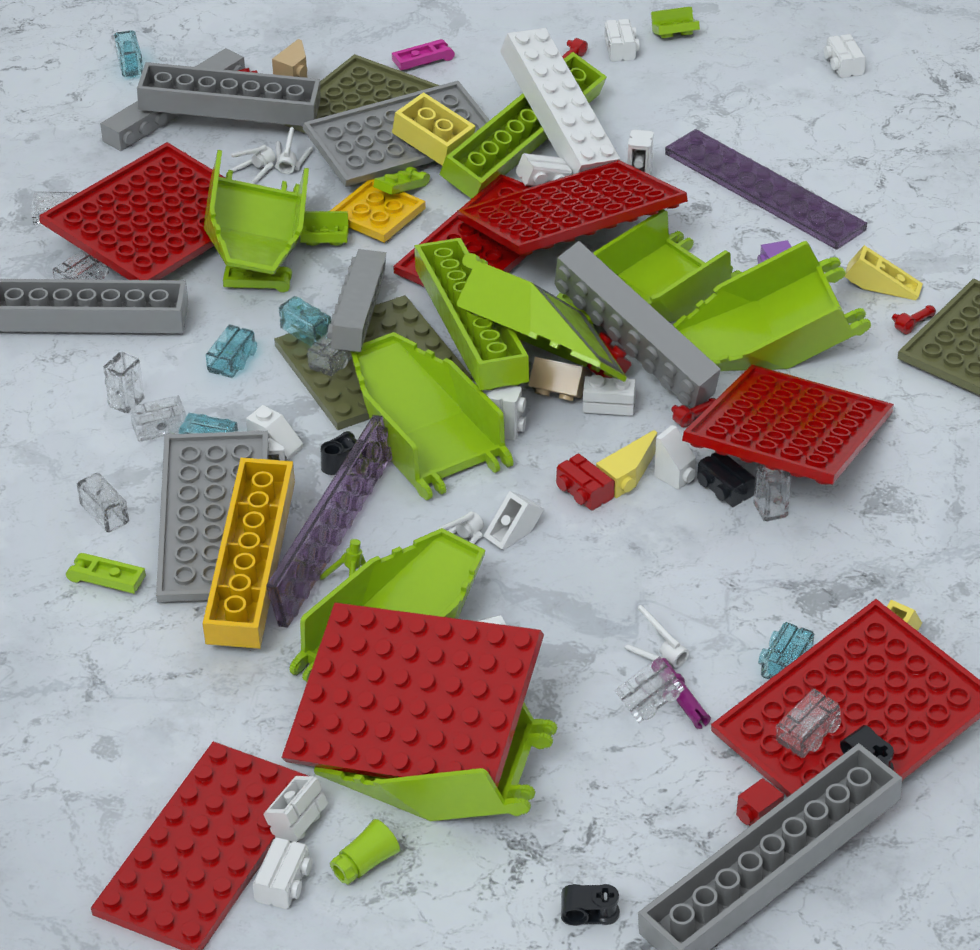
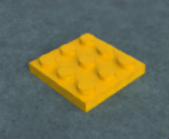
(378, 212)

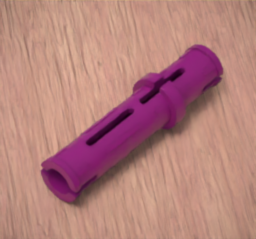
(689, 703)

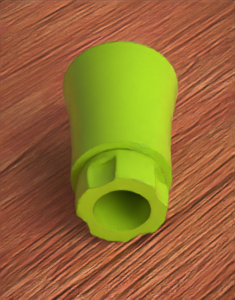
(365, 852)

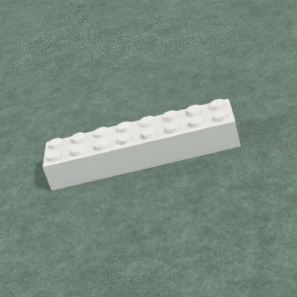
(557, 100)

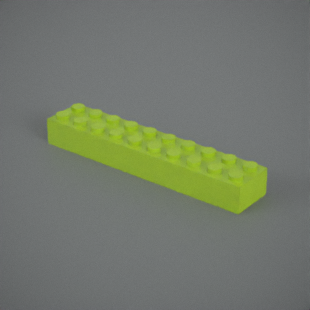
(508, 135)
(487, 348)

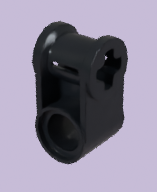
(335, 452)
(871, 742)
(586, 904)

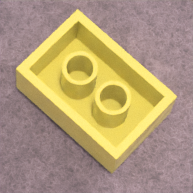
(431, 127)

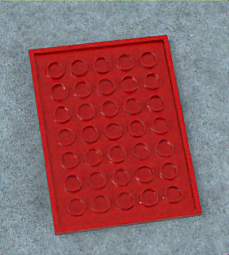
(571, 207)
(141, 216)
(789, 424)
(880, 678)
(412, 694)

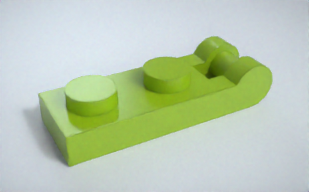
(402, 181)
(245, 278)
(106, 573)

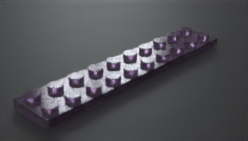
(766, 189)
(329, 522)

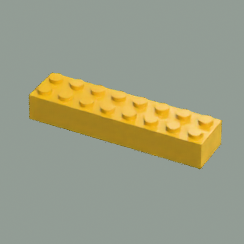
(249, 553)

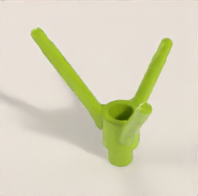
(351, 558)

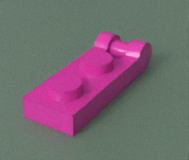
(422, 54)

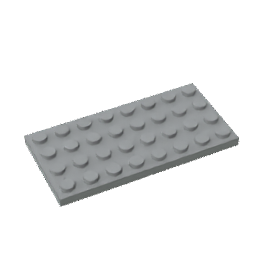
(361, 140)
(195, 505)

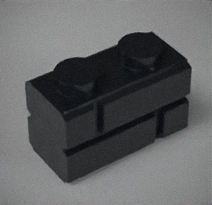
(726, 478)

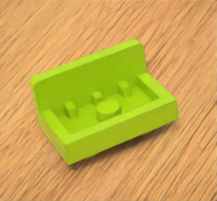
(673, 21)
(325, 227)

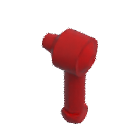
(577, 46)
(906, 323)
(684, 416)

